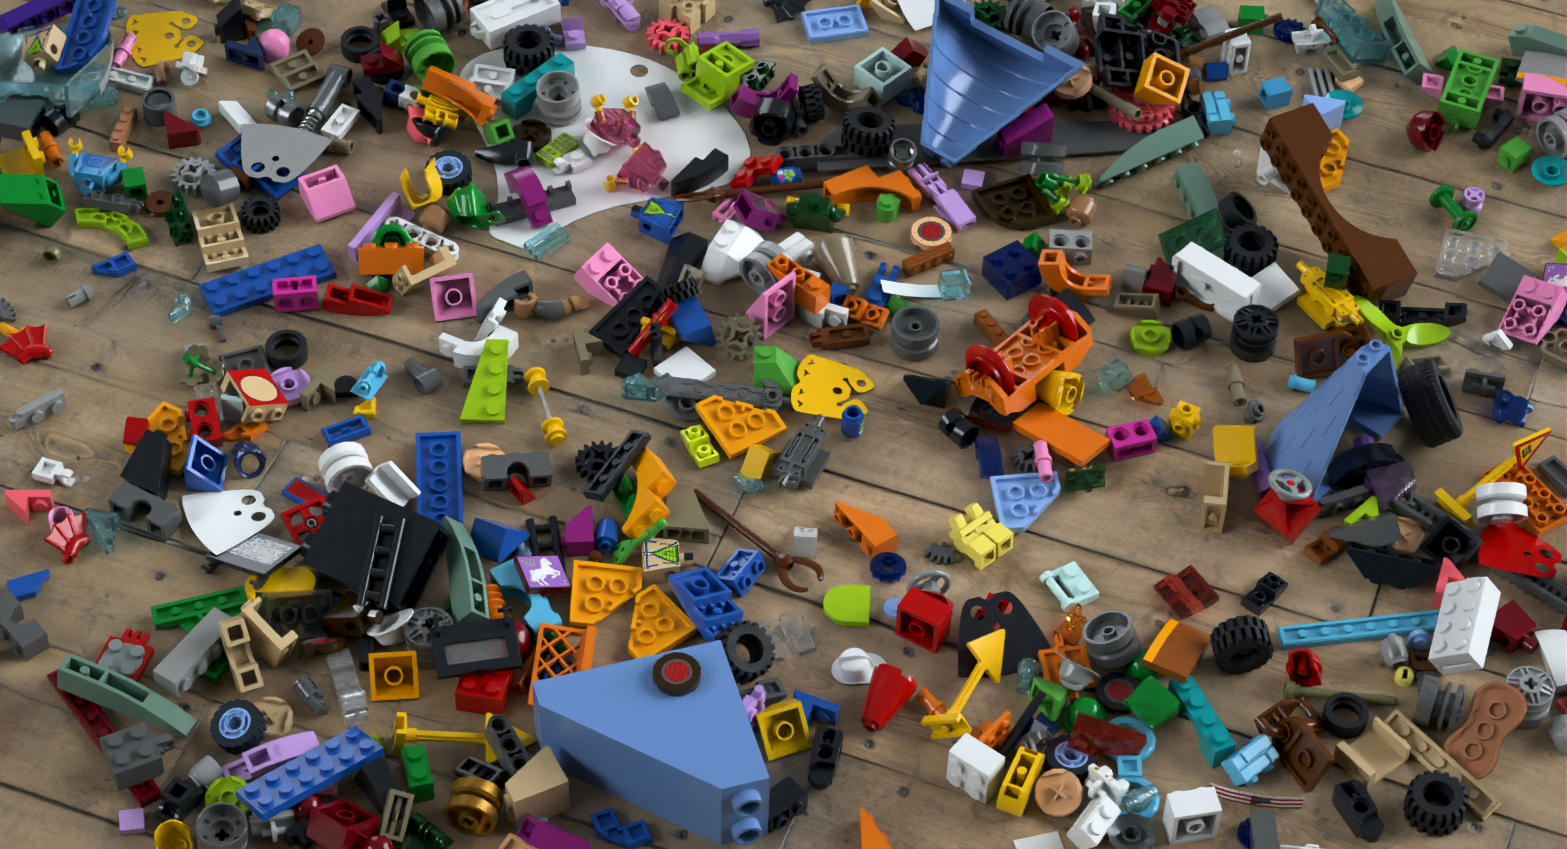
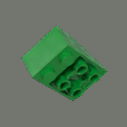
(32, 197)

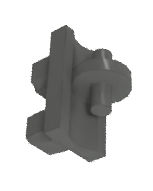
(1482, 382)

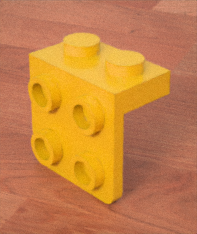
(24, 160)
(1238, 447)

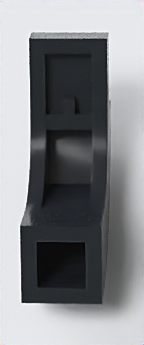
(1352, 464)

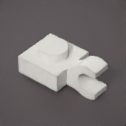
(574, 161)
(51, 470)

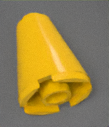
(1061, 390)

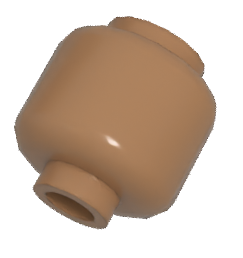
(1081, 210)
(434, 218)

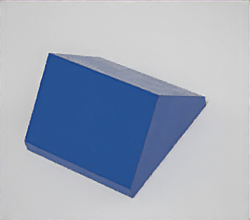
(692, 323)
(204, 467)
(496, 539)

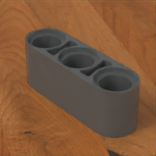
(506, 738)

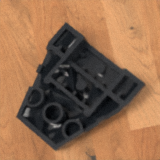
(1124, 47)

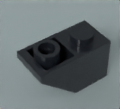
(785, 802)

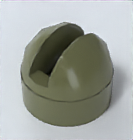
(52, 254)

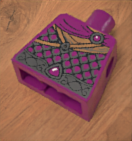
(758, 211)

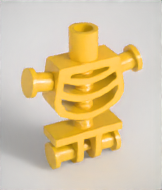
(440, 110)

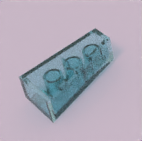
(1355, 37)

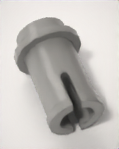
(79, 296)

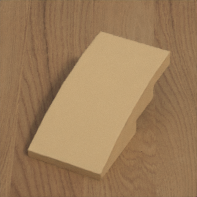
(220, 237)

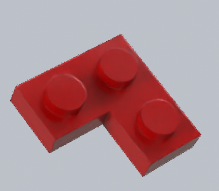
(755, 167)

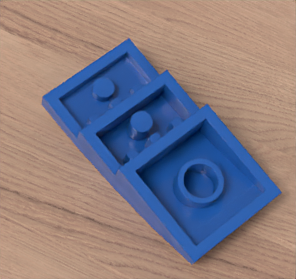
(231, 156)
(706, 601)

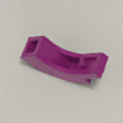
(745, 99)
(532, 195)

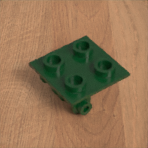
(758, 76)
(178, 219)
(422, 835)

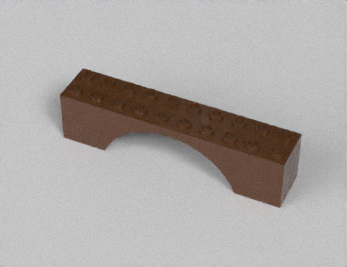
(1295, 148)

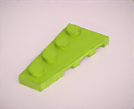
(488, 388)

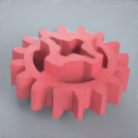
(663, 30)

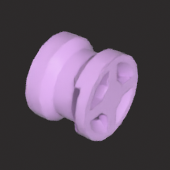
(1473, 199)

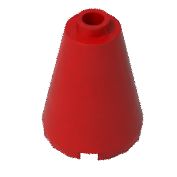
(885, 696)

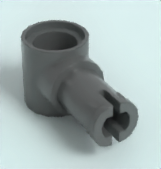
(424, 378)

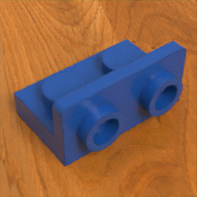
(742, 570)

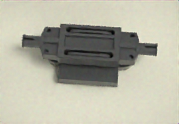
(802, 457)

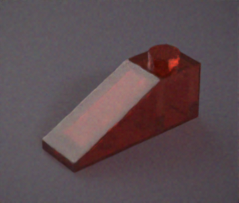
(1103, 738)

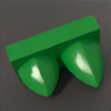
(625, 495)

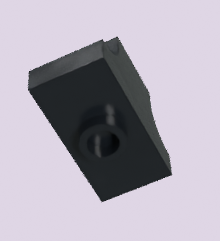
(178, 800)

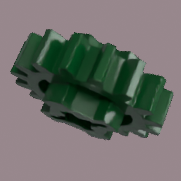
(990, 13)

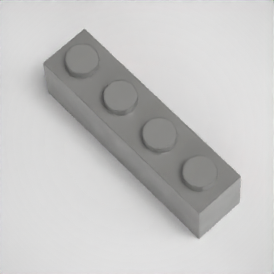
(191, 655)

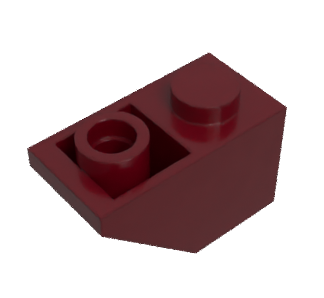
(1161, 281)

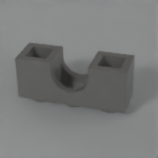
(533, 466)
(162, 516)
(24, 639)

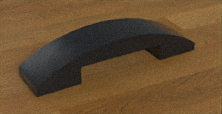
(1450, 316)

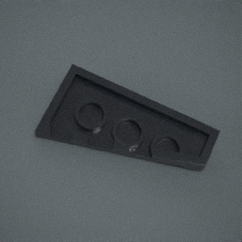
(623, 322)

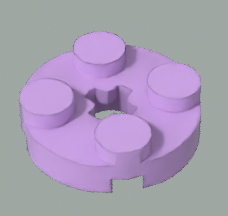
(294, 378)

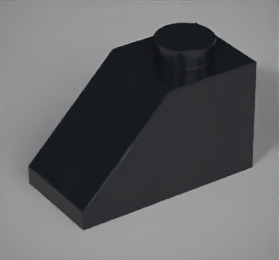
(230, 23)

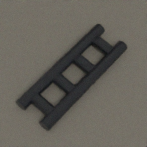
(554, 545)
(388, 573)

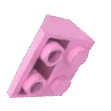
(326, 193)

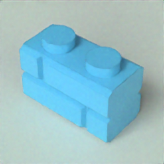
(1217, 112)
(1250, 760)

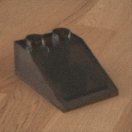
(296, 611)

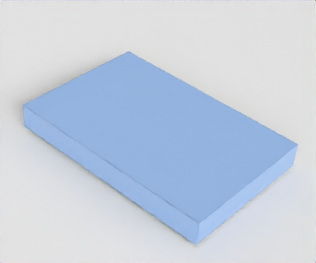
(834, 24)

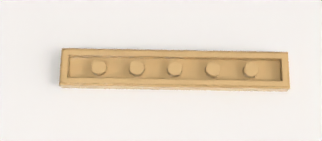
(1435, 758)

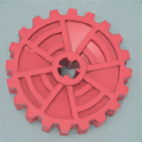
(1152, 117)

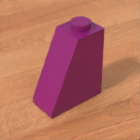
(1031, 127)
(549, 836)

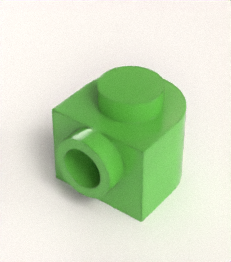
(887, 207)

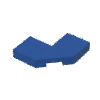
(627, 836)

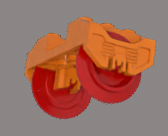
(1008, 373)

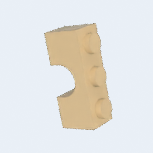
(239, 654)

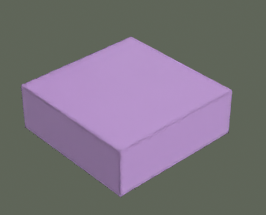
(972, 179)
(131, 821)

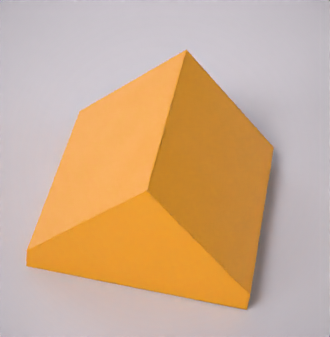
(394, 675)

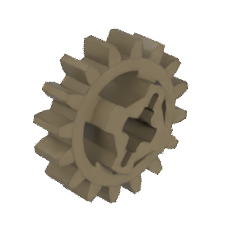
(726, 343)

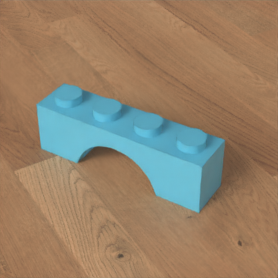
(512, 588)

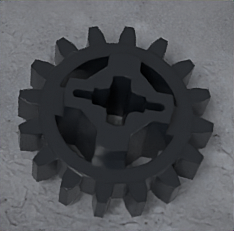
(596, 458)

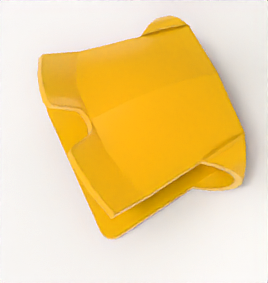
(433, 182)

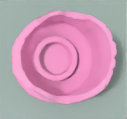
(274, 45)

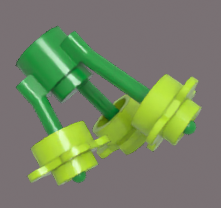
(1062, 185)

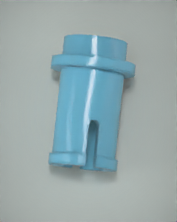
(1300, 383)

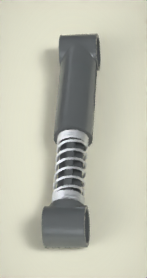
(336, 79)

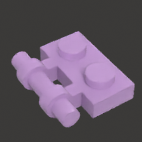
(754, 704)

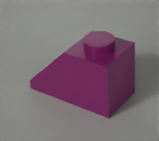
(579, 534)

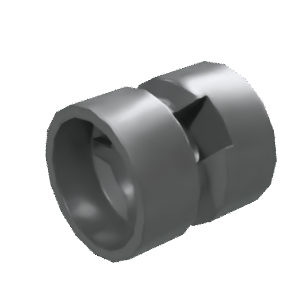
(284, 111)
(901, 155)

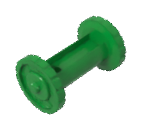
(1443, 197)

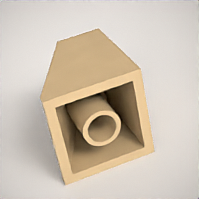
(537, 789)

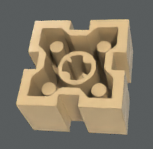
(688, 11)

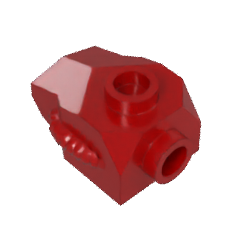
(1304, 664)

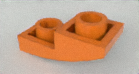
(863, 312)

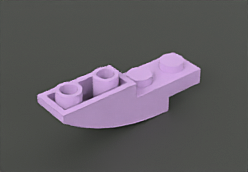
(270, 756)

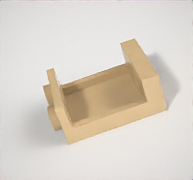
(441, 262)
(264, 638)

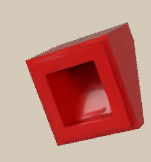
(135, 429)
(520, 491)

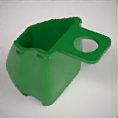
(471, 209)
(1153, 703)

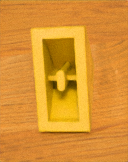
(758, 461)

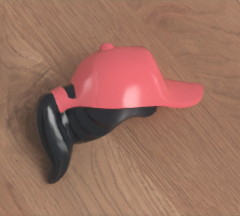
(424, 131)

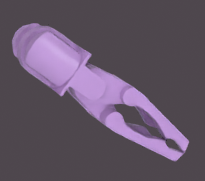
(624, 13)
(947, 202)

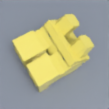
(980, 536)

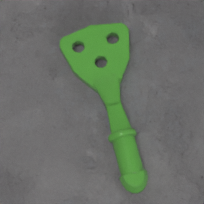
(625, 547)

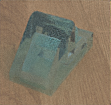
(102, 526)

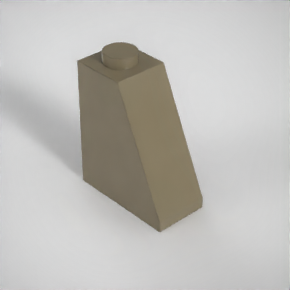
(686, 518)

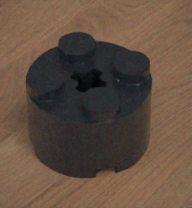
(772, 121)

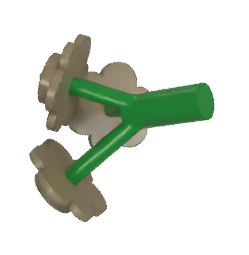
(197, 358)

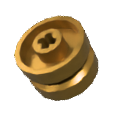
(473, 806)

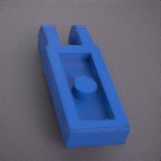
(875, 292)

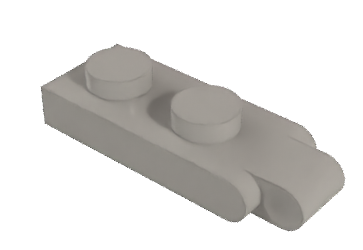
(38, 410)

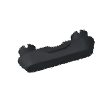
(1487, 140)

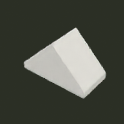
(805, 542)

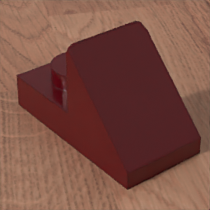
(385, 61)

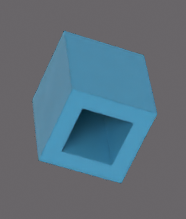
(1275, 93)

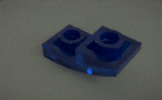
(989, 457)

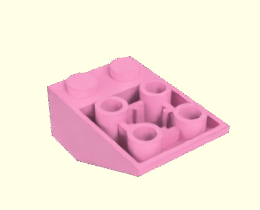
(607, 276)
(1533, 310)

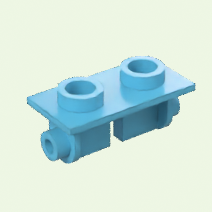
(370, 381)

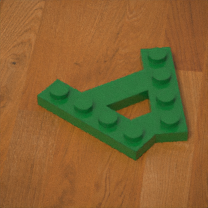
(192, 610)

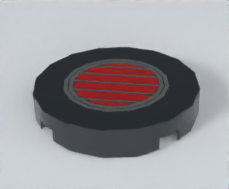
(1113, 689)

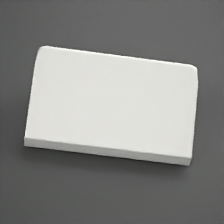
(235, 114)

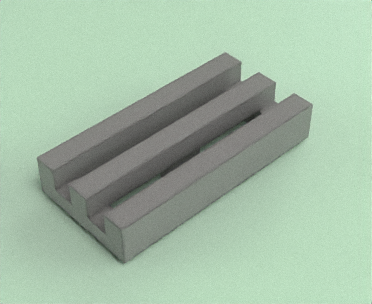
(1319, 73)

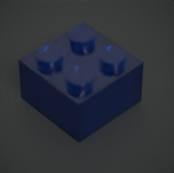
(1011, 270)

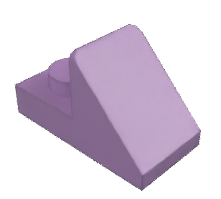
(573, 33)

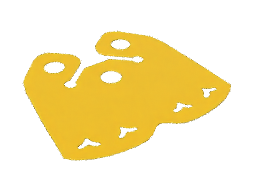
(152, 39)
(819, 385)

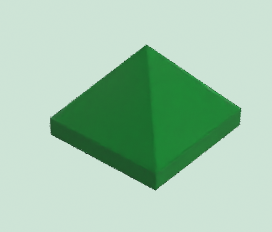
(379, 283)

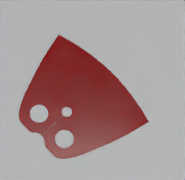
(1505, 550)

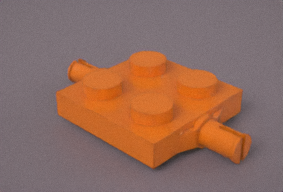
(1051, 662)

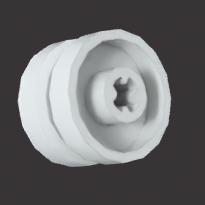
(345, 463)
(1501, 503)

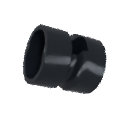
(56, 120)
(1192, 330)
(959, 428)

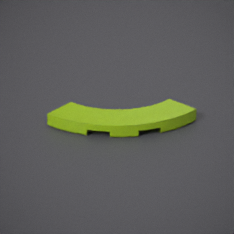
(115, 222)

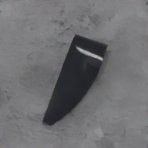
(510, 153)

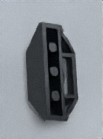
(1390, 566)

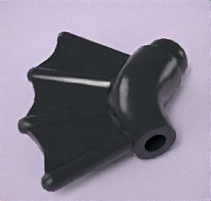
(786, 8)
(1088, 101)

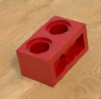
(206, 423)

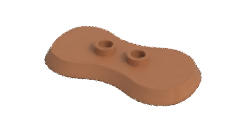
(1493, 714)

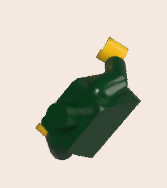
(815, 212)

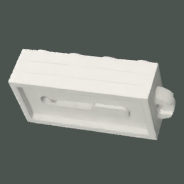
(496, 17)
(1214, 281)
(1464, 625)

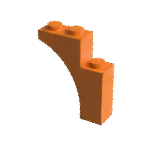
(461, 93)
(865, 186)

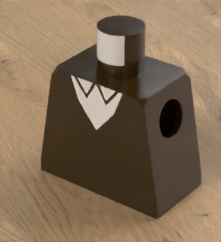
(351, 620)

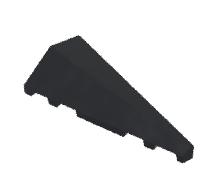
(682, 250)

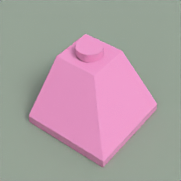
(453, 296)

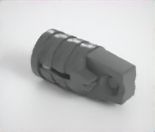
(311, 695)

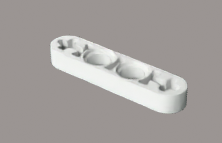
(425, 236)

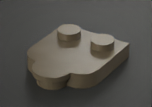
(1554, 347)

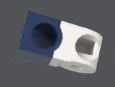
(400, 95)

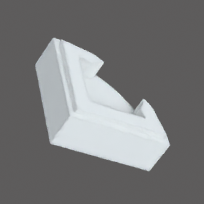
(1498, 339)

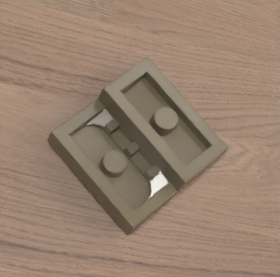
(297, 70)

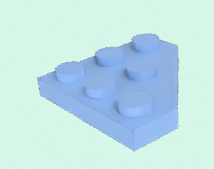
(1022, 498)

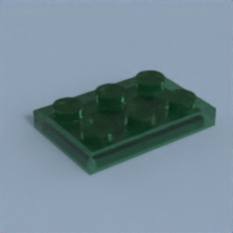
(1202, 230)

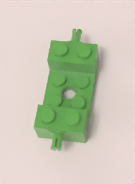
(1467, 89)

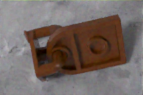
(1326, 352)
(1296, 740)

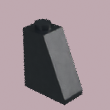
(150, 464)
(375, 781)

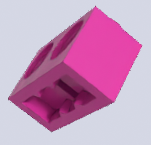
(295, 294)
(1131, 440)

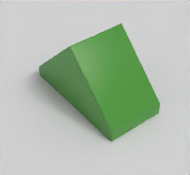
(1055, 699)

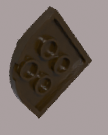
(1014, 203)

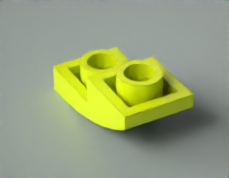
(699, 446)

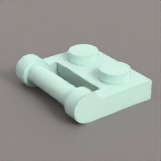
(1074, 582)

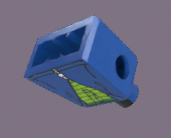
(659, 218)

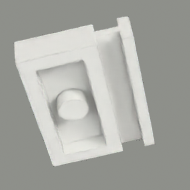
(490, 322)

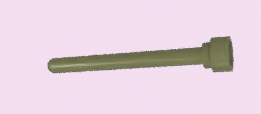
(1293, 690)

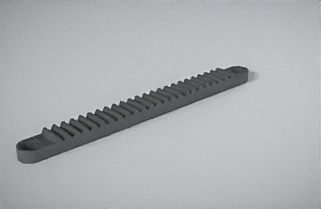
(1547, 589)

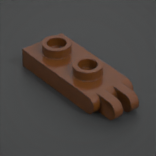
(840, 337)

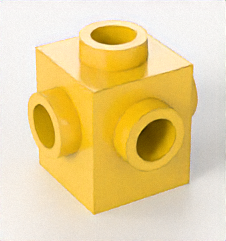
(1184, 420)

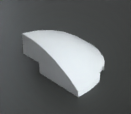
(1554, 655)

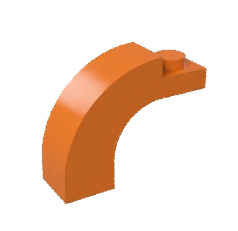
(1060, 276)

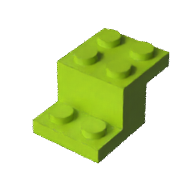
(717, 75)

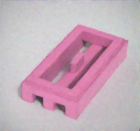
(729, 214)

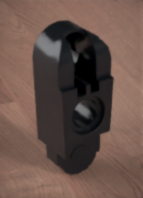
(824, 770)
(1350, 800)

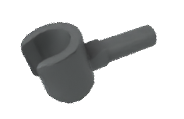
(215, 322)

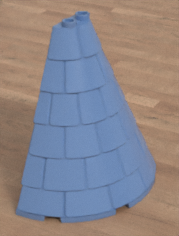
(980, 81)
(1357, 393)

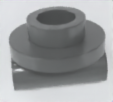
(1254, 411)

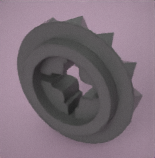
(1018, 459)

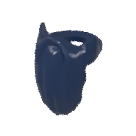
(247, 447)

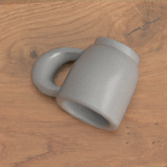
(1394, 651)
(205, 772)

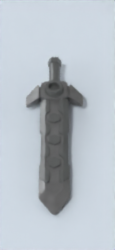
(767, 398)

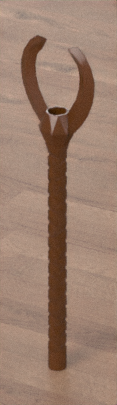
(1230, 35)
(714, 195)
(783, 561)

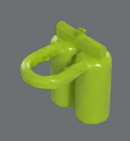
(685, 60)

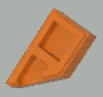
(245, 431)

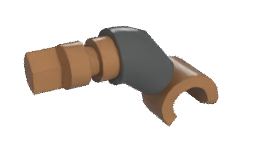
(1194, 82)
(549, 309)

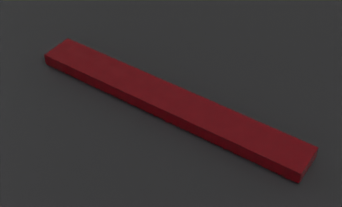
(98, 725)

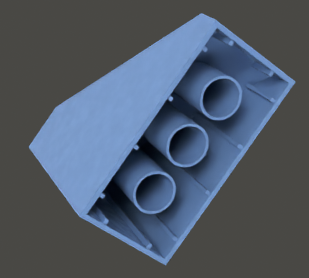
(665, 753)

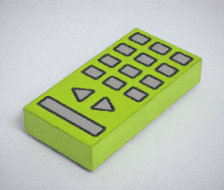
(557, 148)

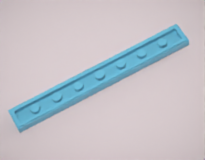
(1355, 629)

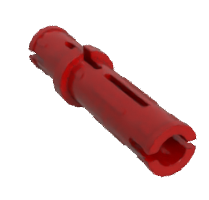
(670, 307)

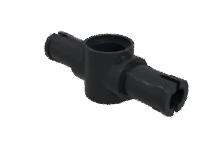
(1191, 107)

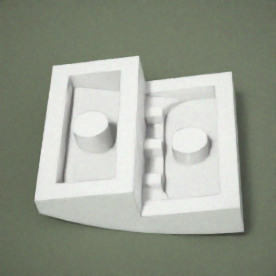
(492, 79)

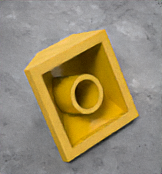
(783, 729)

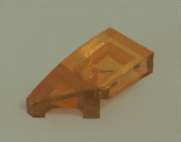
(1143, 392)
(1072, 627)

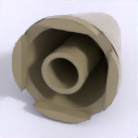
(838, 260)

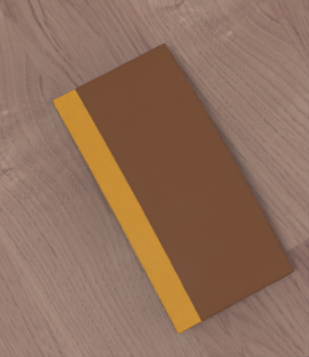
(1177, 651)

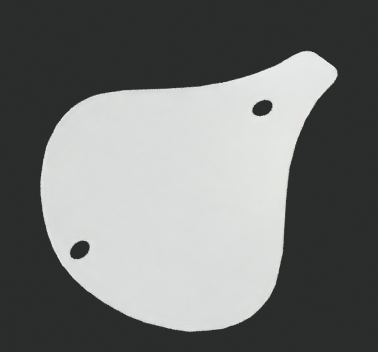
(678, 138)

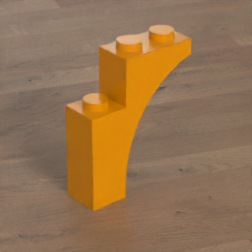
(653, 485)

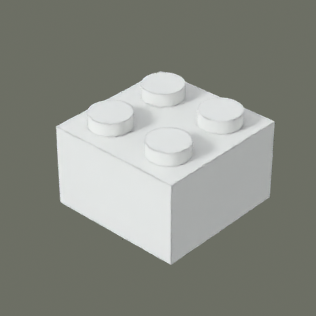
(975, 768)
(1191, 815)

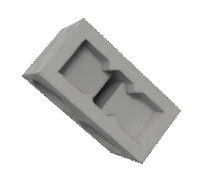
(1074, 243)

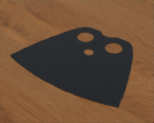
(1022, 633)

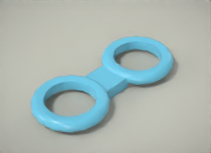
(1130, 766)

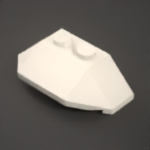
(727, 250)

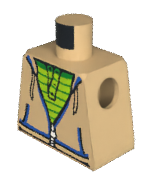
(43, 48)
(662, 559)

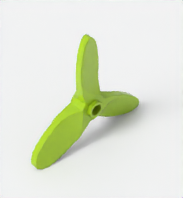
(1409, 336)

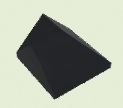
(928, 390)
(1450, 540)

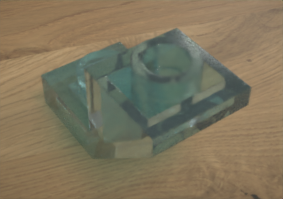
(640, 389)

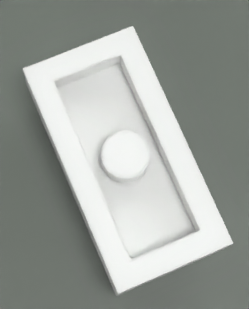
(340, 121)

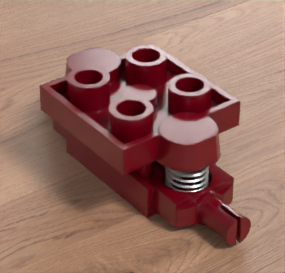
(1168, 12)

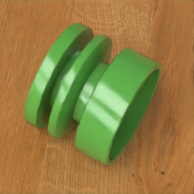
(428, 49)

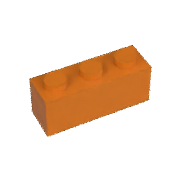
(389, 258)

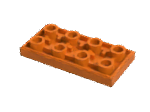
(1061, 433)
(1543, 507)

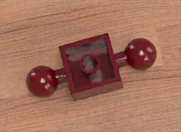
(340, 824)

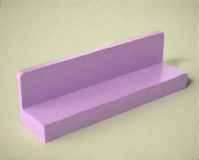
(390, 208)

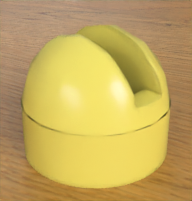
(1402, 681)

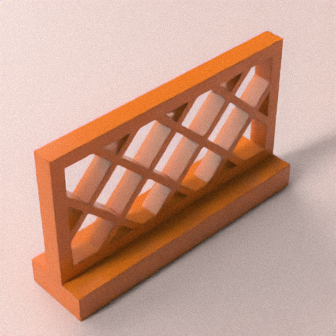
(584, 657)

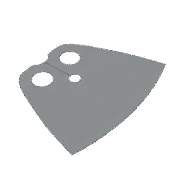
(292, 145)

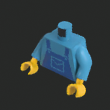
(96, 171)

